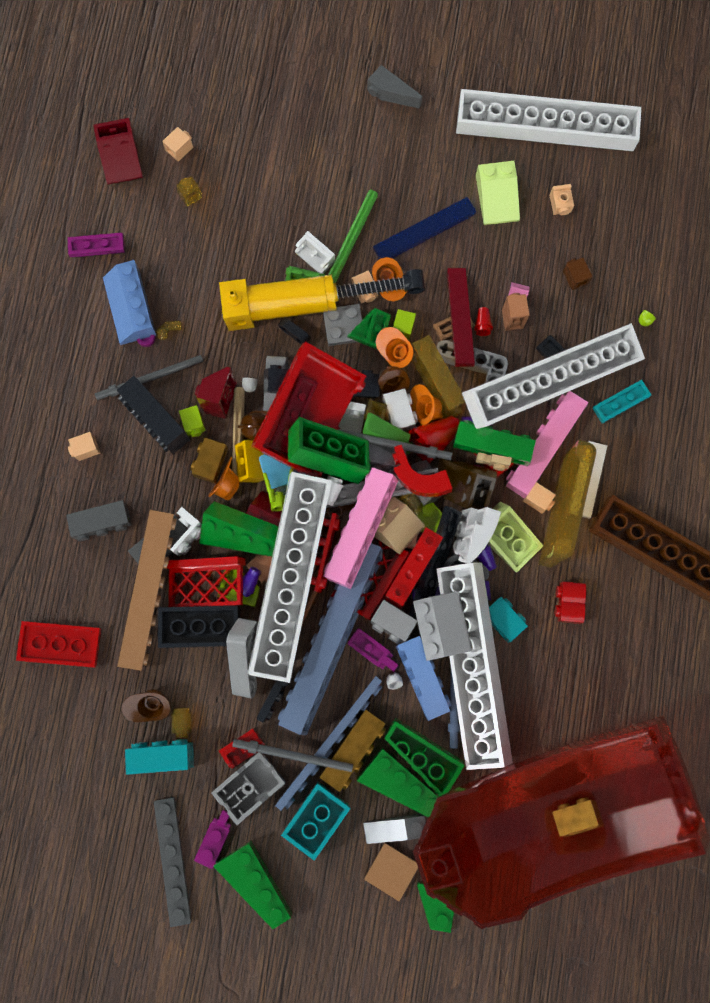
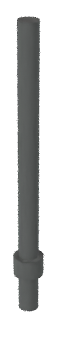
(111, 391)
(432, 452)
(254, 747)

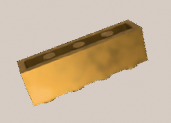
(353, 749)

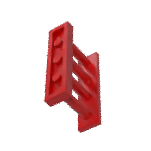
(334, 525)
(413, 568)

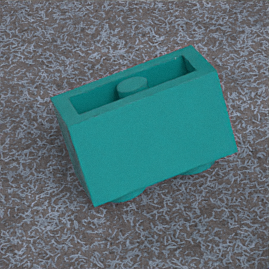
(505, 619)

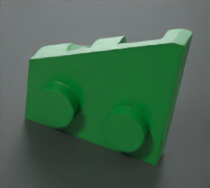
(369, 327)
(437, 913)

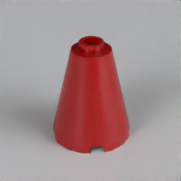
(434, 434)

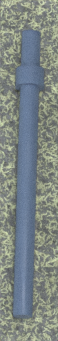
(453, 727)

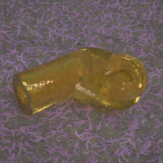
(166, 327)

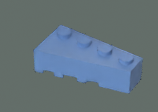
(423, 678)

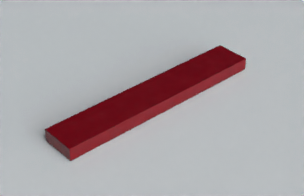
(460, 317)

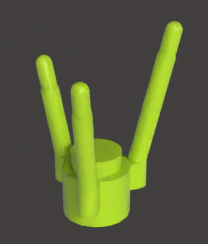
(276, 498)

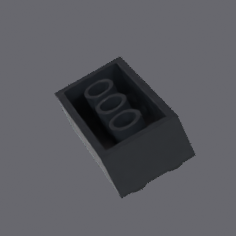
(156, 418)
(195, 626)

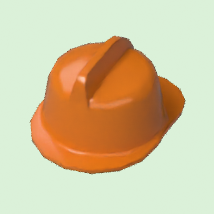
(385, 269)
(394, 347)
(426, 406)
(227, 484)

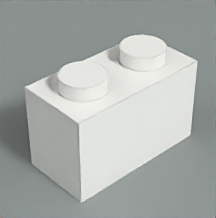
(399, 410)

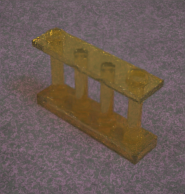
(437, 376)

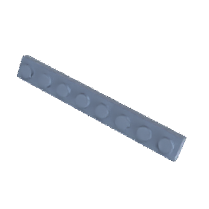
(324, 751)

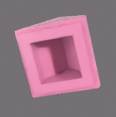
(518, 288)

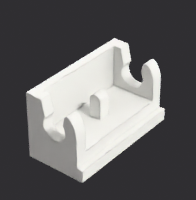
(315, 253)

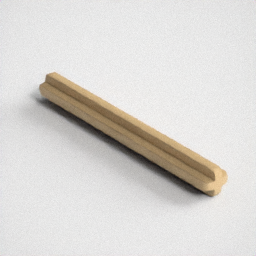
(239, 399)

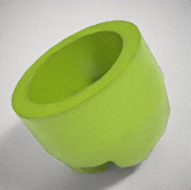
(646, 318)

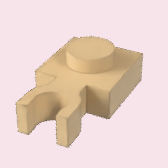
(496, 461)

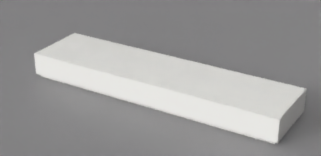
(595, 477)

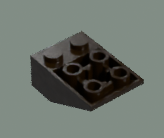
(470, 483)

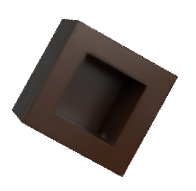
(577, 273)

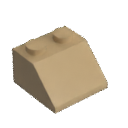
(398, 526)

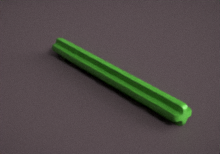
(353, 235)

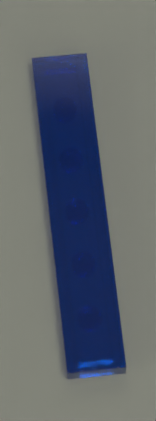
(425, 229)

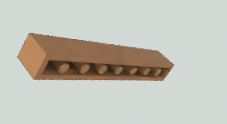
(145, 590)

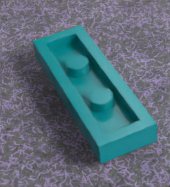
(621, 401)

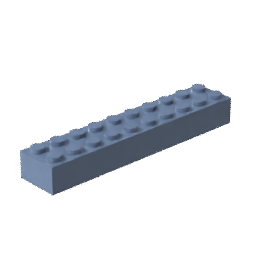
(327, 647)

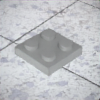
(341, 323)

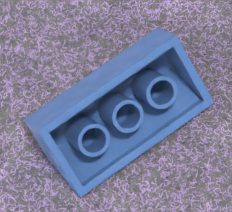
(128, 303)

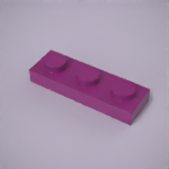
(96, 245)

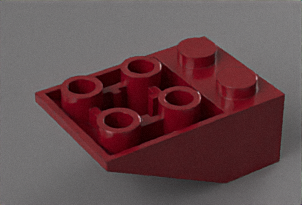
(118, 150)

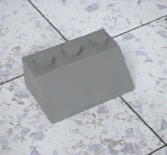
(442, 626)

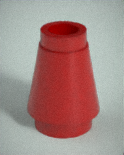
(483, 322)

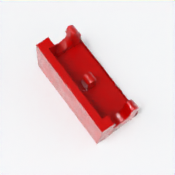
(235, 756)

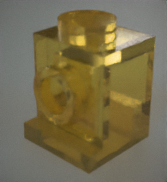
(187, 187)
(376, 408)

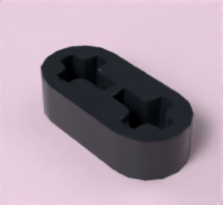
(294, 331)

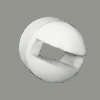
(249, 384)
(394, 681)

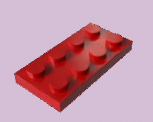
(58, 644)

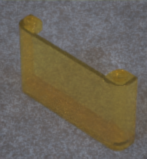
(569, 504)

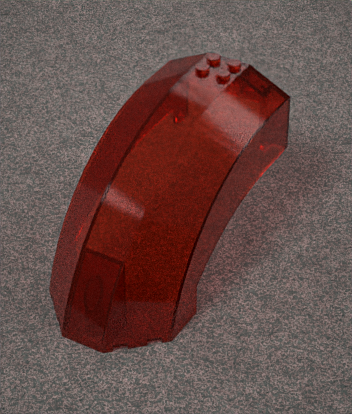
(495, 840)

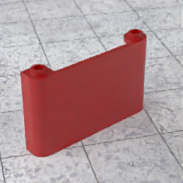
(328, 404)

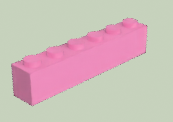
(547, 443)
(361, 527)

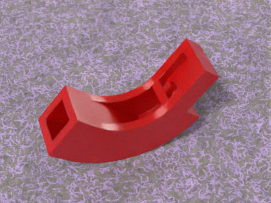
(422, 485)

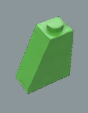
(380, 428)

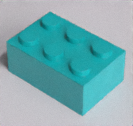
(159, 757)
(316, 821)

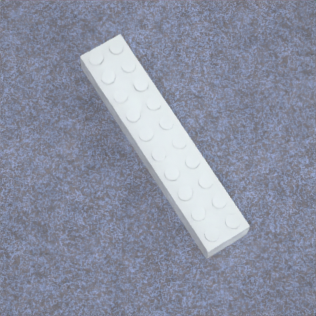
(548, 120)
(552, 376)
(289, 577)
(477, 673)

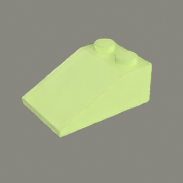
(498, 192)
(513, 539)

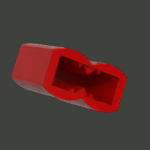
(571, 602)

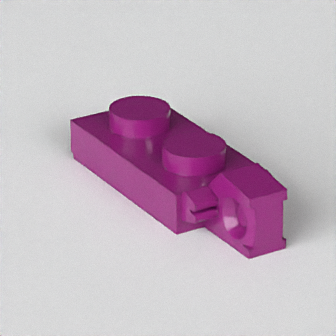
(372, 650)
(213, 841)

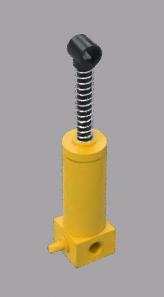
(302, 296)

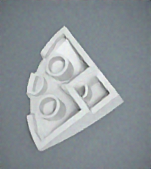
(474, 532)

